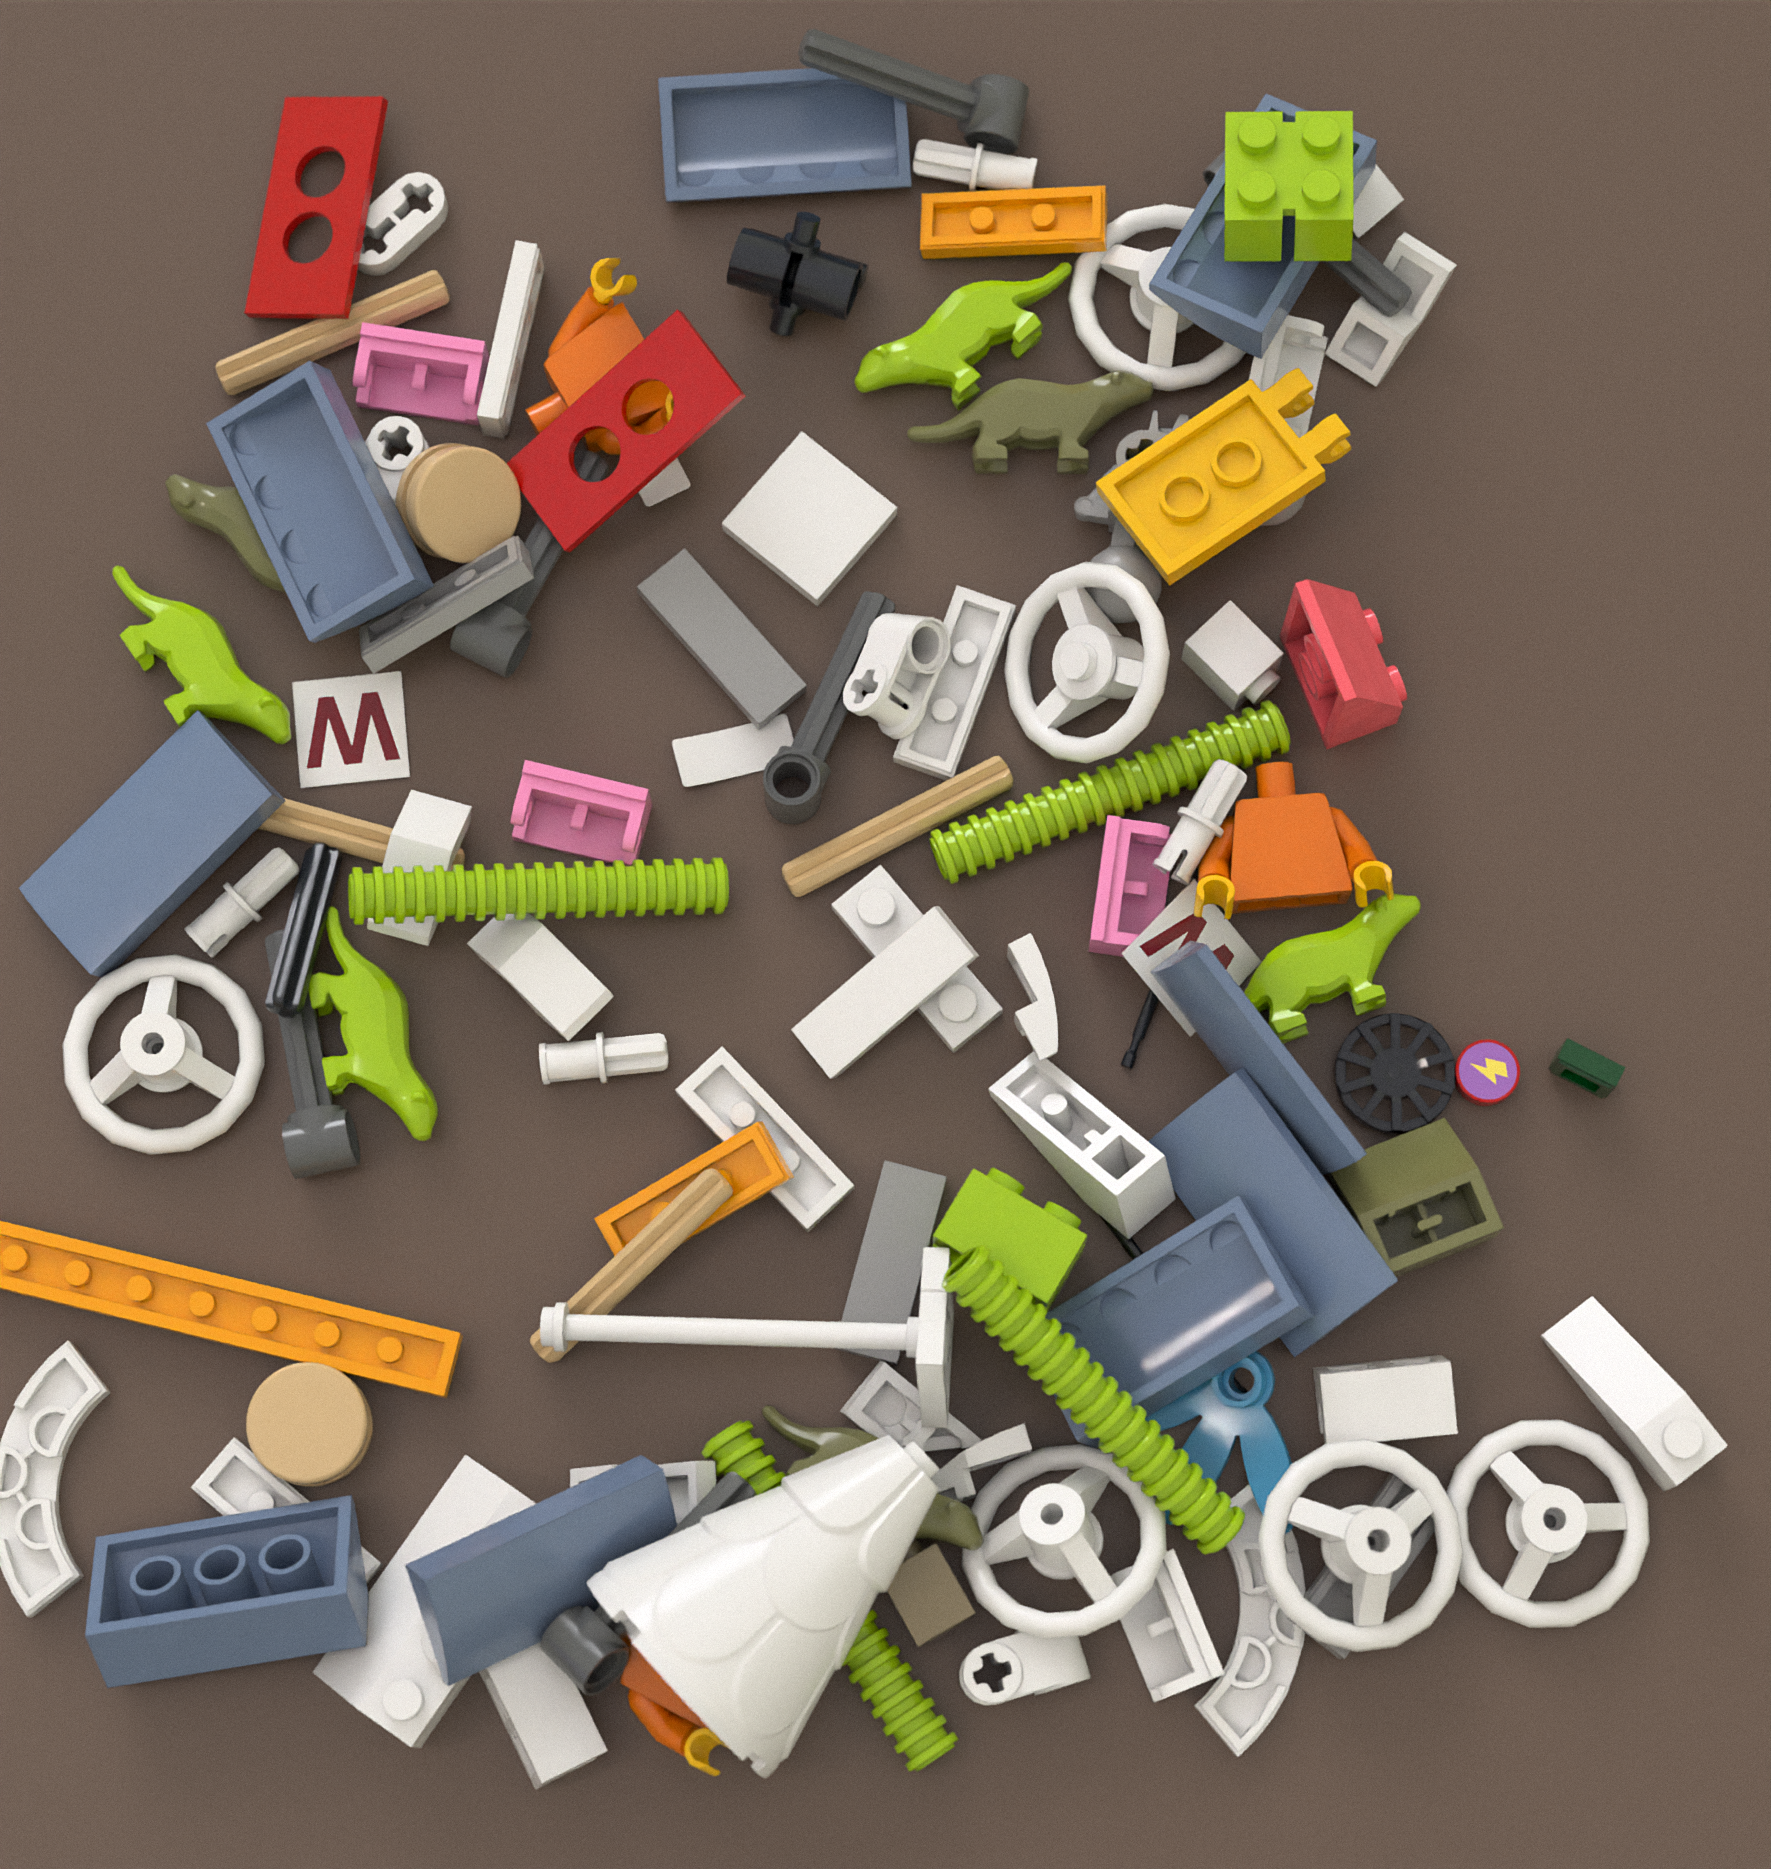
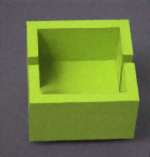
(1288, 171)
(1030, 1241)

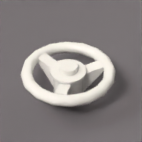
(1137, 269)
(1088, 662)
(162, 1053)
(1550, 1522)
(1062, 1540)
(1361, 1545)

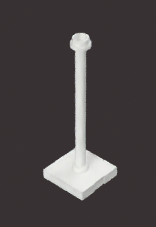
(923, 1337)

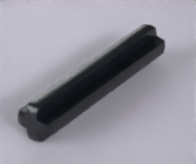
(303, 930)

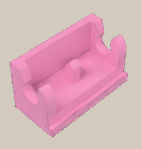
(420, 373)
(580, 814)
(1128, 884)

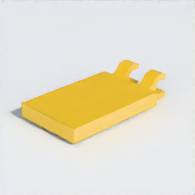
(1222, 474)

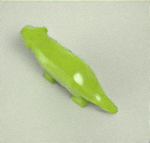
(961, 336)
(202, 664)
(1327, 965)
(374, 1033)

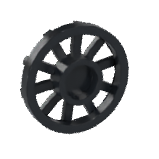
(1394, 1073)

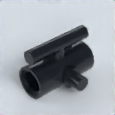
(795, 273)

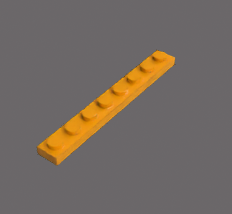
(227, 1310)

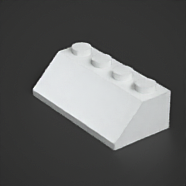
(397, 1671)

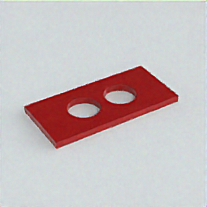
(325, 285)
(700, 395)

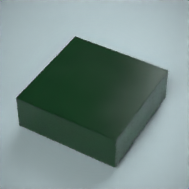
(1586, 1068)

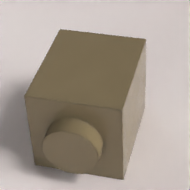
(928, 1594)

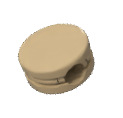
(458, 501)
(309, 1424)

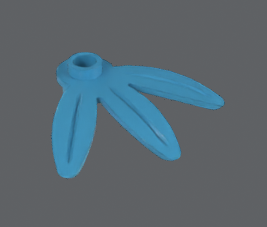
(1226, 1415)

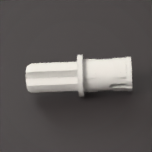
(973, 166)
(1201, 820)
(242, 902)
(603, 1057)

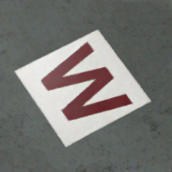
(350, 729)
(1174, 929)

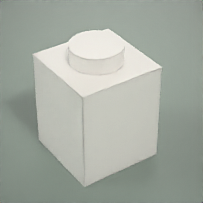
(1234, 657)

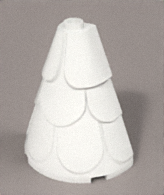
(772, 1592)

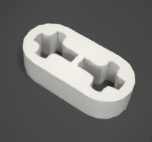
(405, 233)

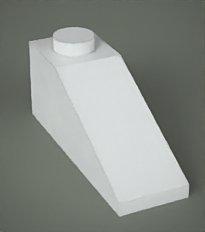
(1086, 1144)
(1634, 1394)

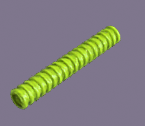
(1108, 791)
(538, 890)
(1093, 1400)
(870, 1657)

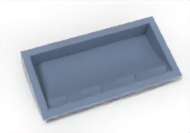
(779, 136)
(1241, 299)
(319, 503)
(150, 846)
(1244, 1039)
(1240, 1146)
(1185, 1309)
(518, 1575)

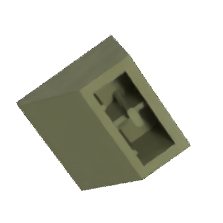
(1418, 1198)

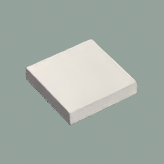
(809, 518)

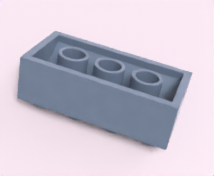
(227, 1592)

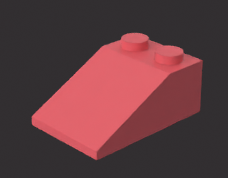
(1339, 663)

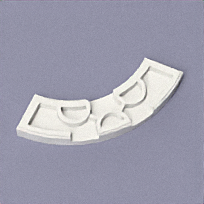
(31, 1465)
(1265, 1641)

